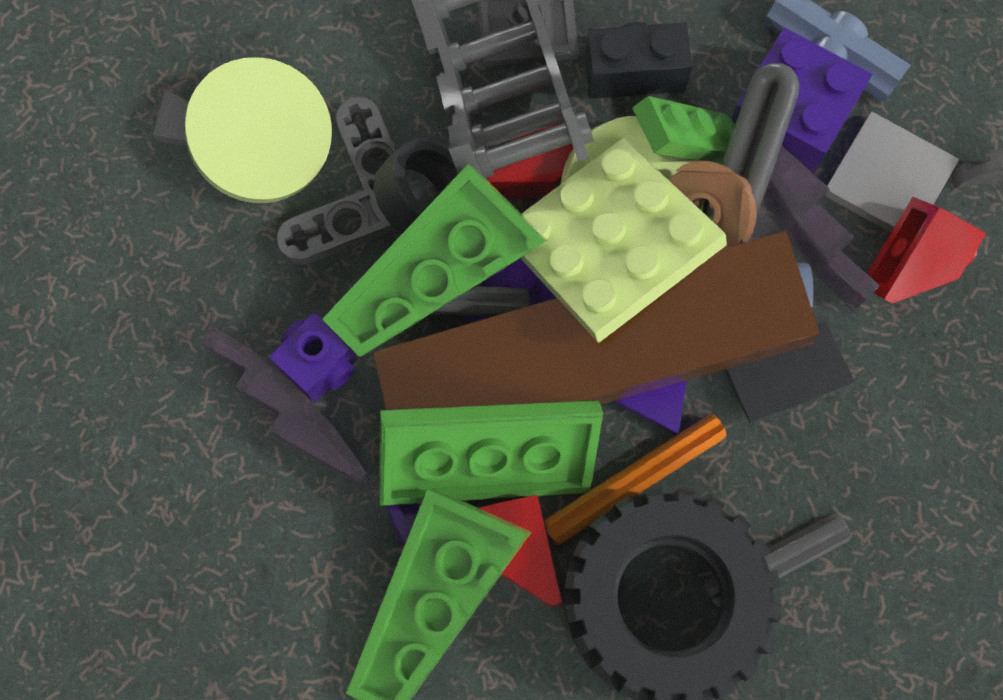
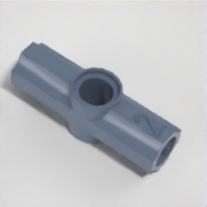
(843, 36)

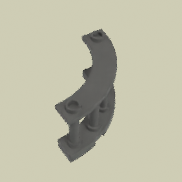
(472, 142)

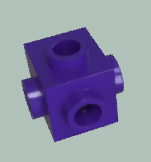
(309, 371)

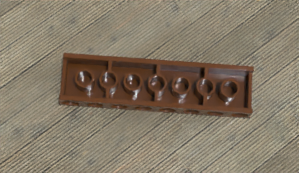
(720, 316)

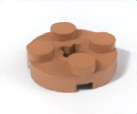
(727, 195)

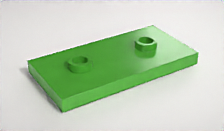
(488, 451)

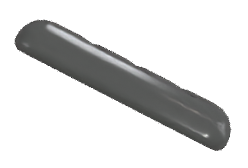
(762, 127)

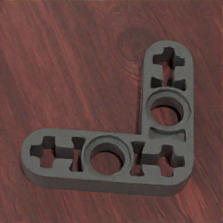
(361, 203)

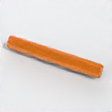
(634, 478)

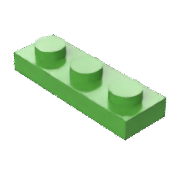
(684, 129)

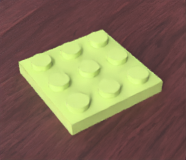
(617, 239)

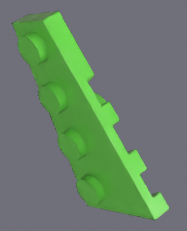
(440, 256)
(435, 589)

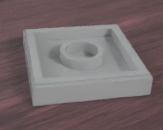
(887, 170)

